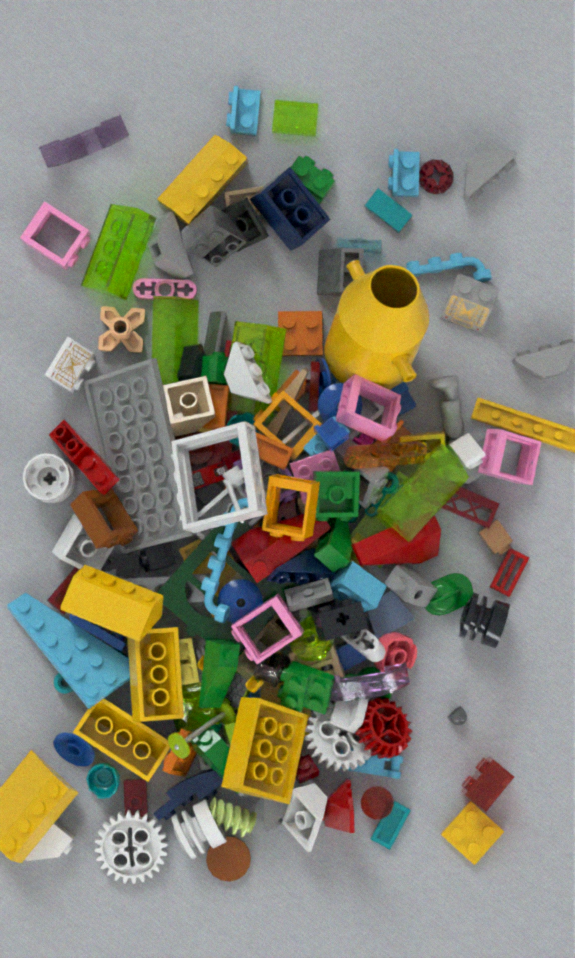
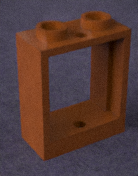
(87, 511)

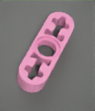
(148, 283)

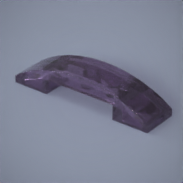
(84, 143)
(370, 685)

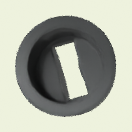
(458, 716)

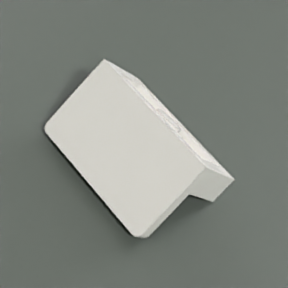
(349, 714)

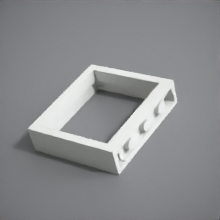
(251, 471)

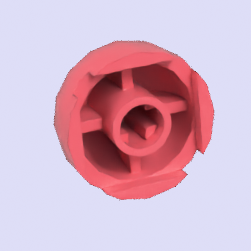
(398, 650)

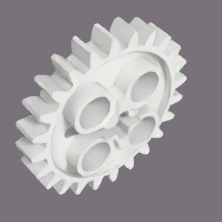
(325, 745)
(151, 845)

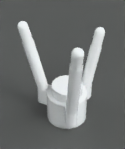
(234, 479)

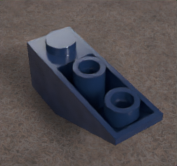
(301, 570)

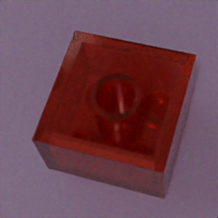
(486, 783)

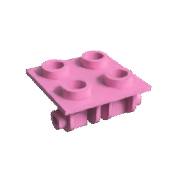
(320, 462)

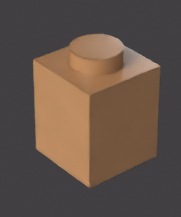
(496, 538)

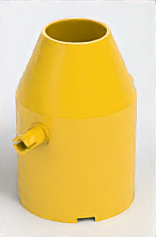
(377, 326)

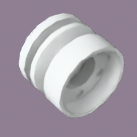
(40, 469)
(198, 829)

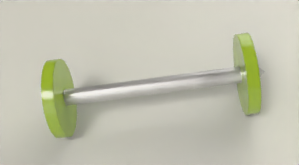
(179, 744)

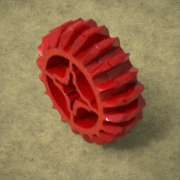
(384, 724)

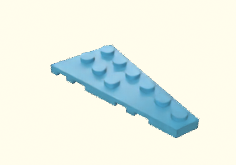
(79, 657)

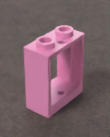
(38, 223)
(346, 411)
(494, 450)
(286, 616)

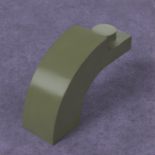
(272, 633)

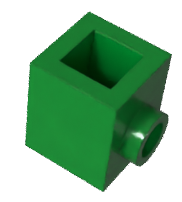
(214, 368)

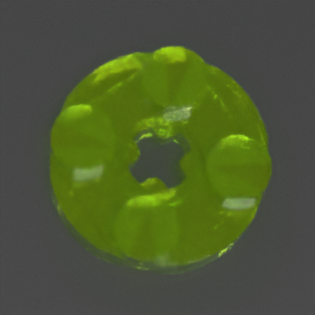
(311, 651)

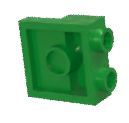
(316, 181)
(337, 494)
(305, 688)

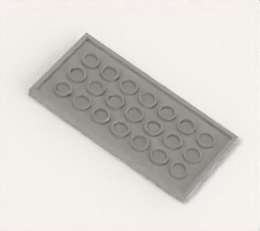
(136, 443)

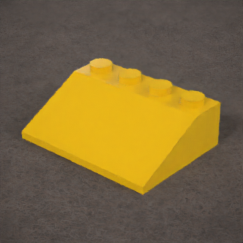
(265, 750)
(30, 805)

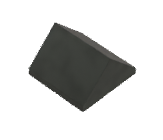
(247, 221)

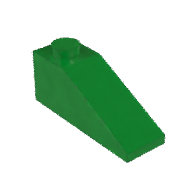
(335, 545)
(218, 671)
(212, 750)

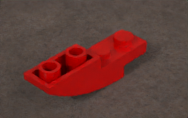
(84, 456)

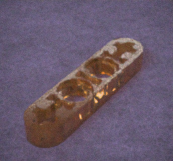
(360, 457)

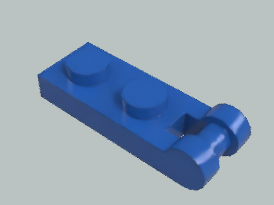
(113, 639)

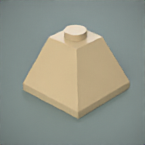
(189, 405)

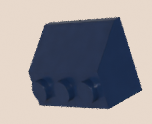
(290, 209)

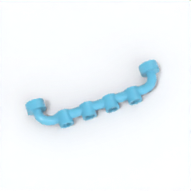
(456, 262)
(217, 565)

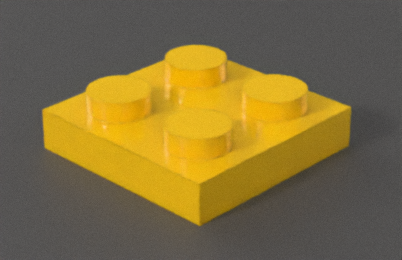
(472, 832)

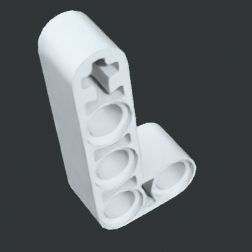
(361, 643)

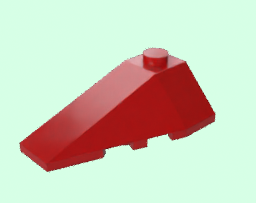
(392, 548)
(264, 552)
(340, 808)

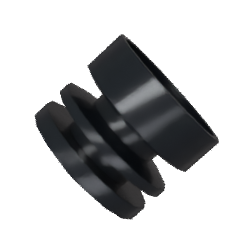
(484, 620)

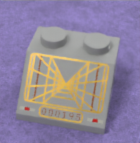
(469, 303)

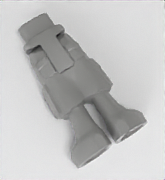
(450, 408)

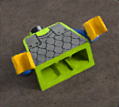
(239, 688)

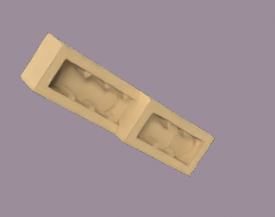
(293, 391)

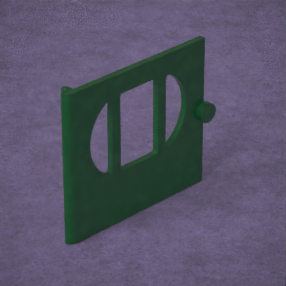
(206, 627)

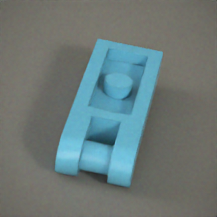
(376, 766)

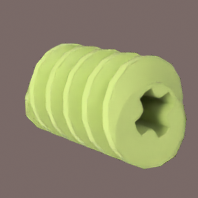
(233, 817)

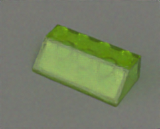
(118, 251)
(173, 329)
(268, 346)
(424, 492)

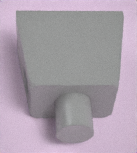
(407, 583)

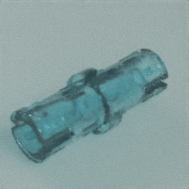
(369, 246)

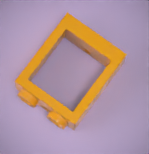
(276, 399)
(270, 523)

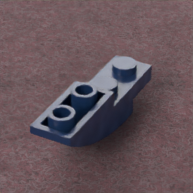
(201, 784)

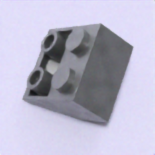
(212, 236)
(332, 269)

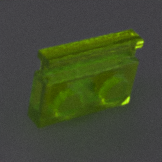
(295, 118)

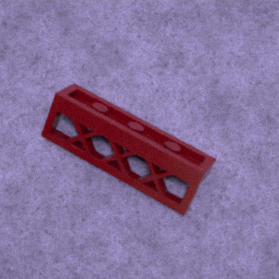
(473, 500)

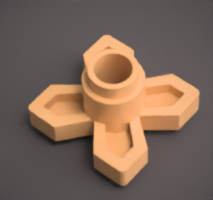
(131, 321)

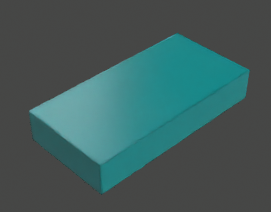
(388, 210)
(390, 826)

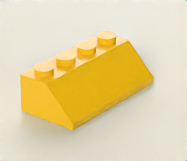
(203, 179)
(112, 603)
(156, 676)
(122, 739)

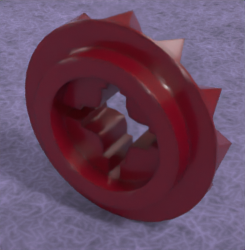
(430, 184)

